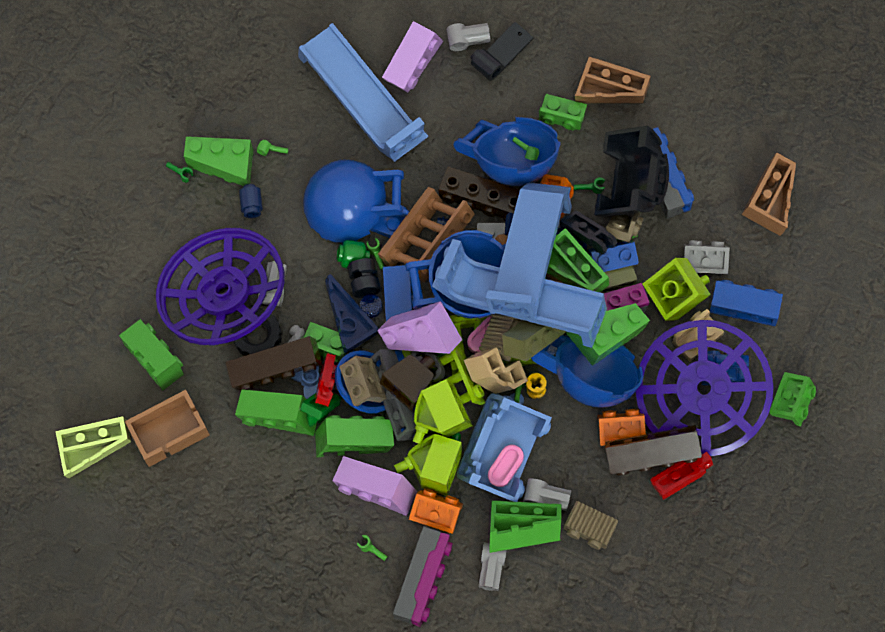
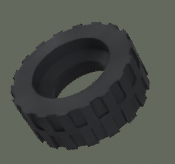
(273, 338)

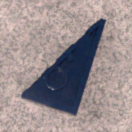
(351, 321)

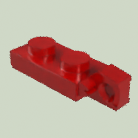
(326, 383)
(680, 475)

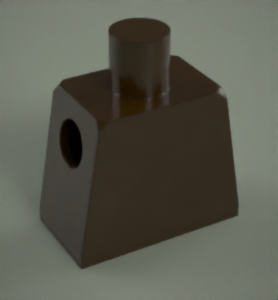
(408, 379)

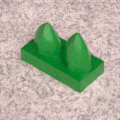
(318, 412)

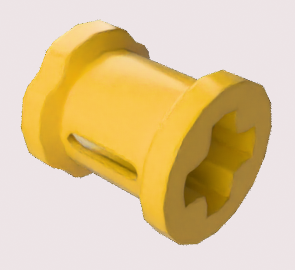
(535, 379)

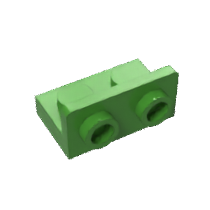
(562, 112)
(327, 341)
(793, 398)

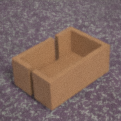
(167, 428)

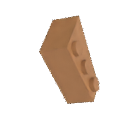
(611, 84)
(772, 195)

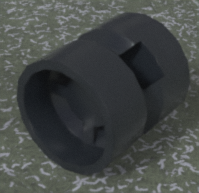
(364, 278)

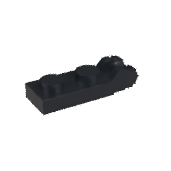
(588, 231)

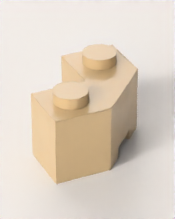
(489, 371)

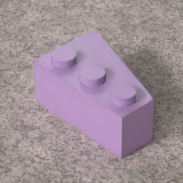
(412, 57)
(421, 330)
(375, 485)

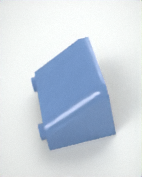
(500, 425)

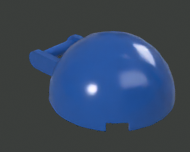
(506, 160)
(349, 198)
(478, 247)
(599, 385)

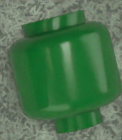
(351, 251)

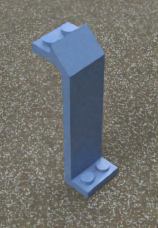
(362, 93)
(528, 249)
(559, 306)

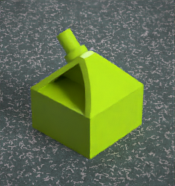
(677, 288)
(440, 411)
(434, 462)

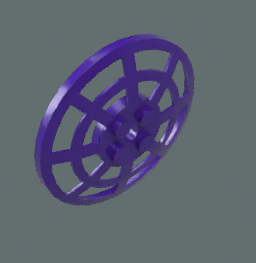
(214, 281)
(712, 373)

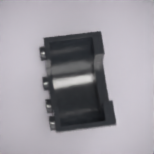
(639, 172)

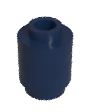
(250, 201)

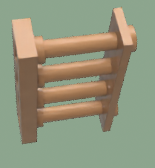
(413, 224)

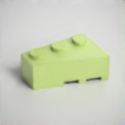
(90, 443)

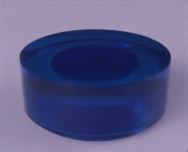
(371, 305)

